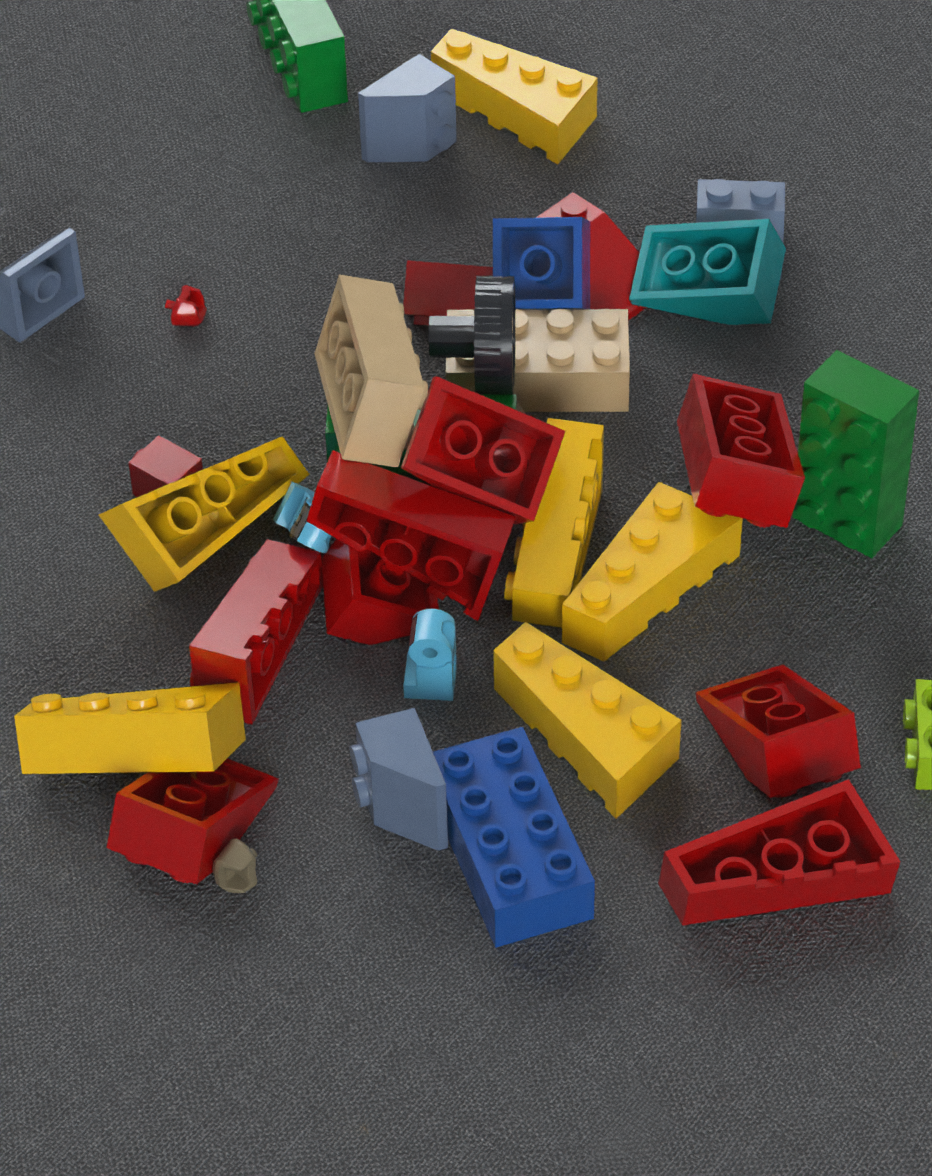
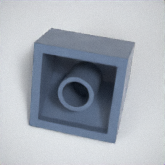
(408, 113)
(741, 201)
(40, 285)
(400, 778)

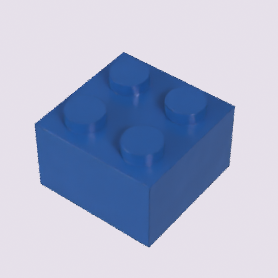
(546, 259)

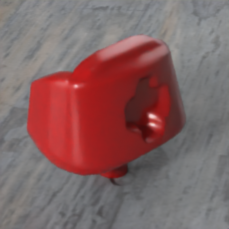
(188, 308)

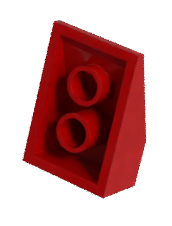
(611, 255)
(482, 450)
(782, 730)
(187, 817)

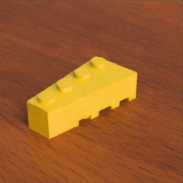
(520, 92)
(557, 542)
(646, 570)
(588, 717)

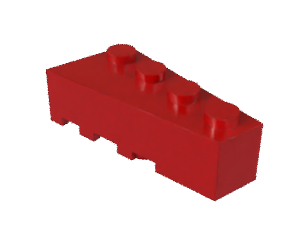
(413, 528)
(257, 623)
(782, 860)

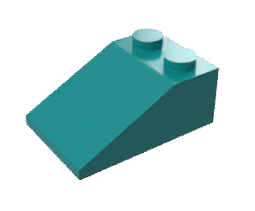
(711, 270)

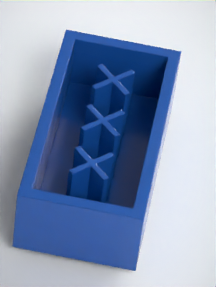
(513, 839)

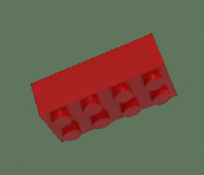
(739, 452)

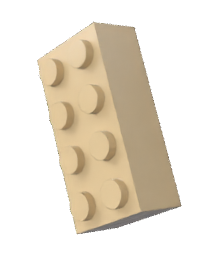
(563, 360)
(369, 371)

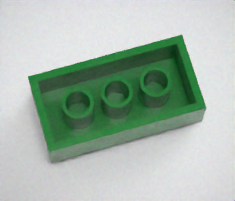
(303, 48)
(855, 452)

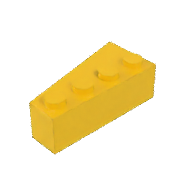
(195, 516)
(131, 731)

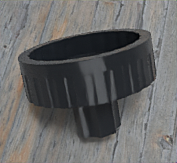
(485, 336)

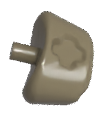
(235, 867)

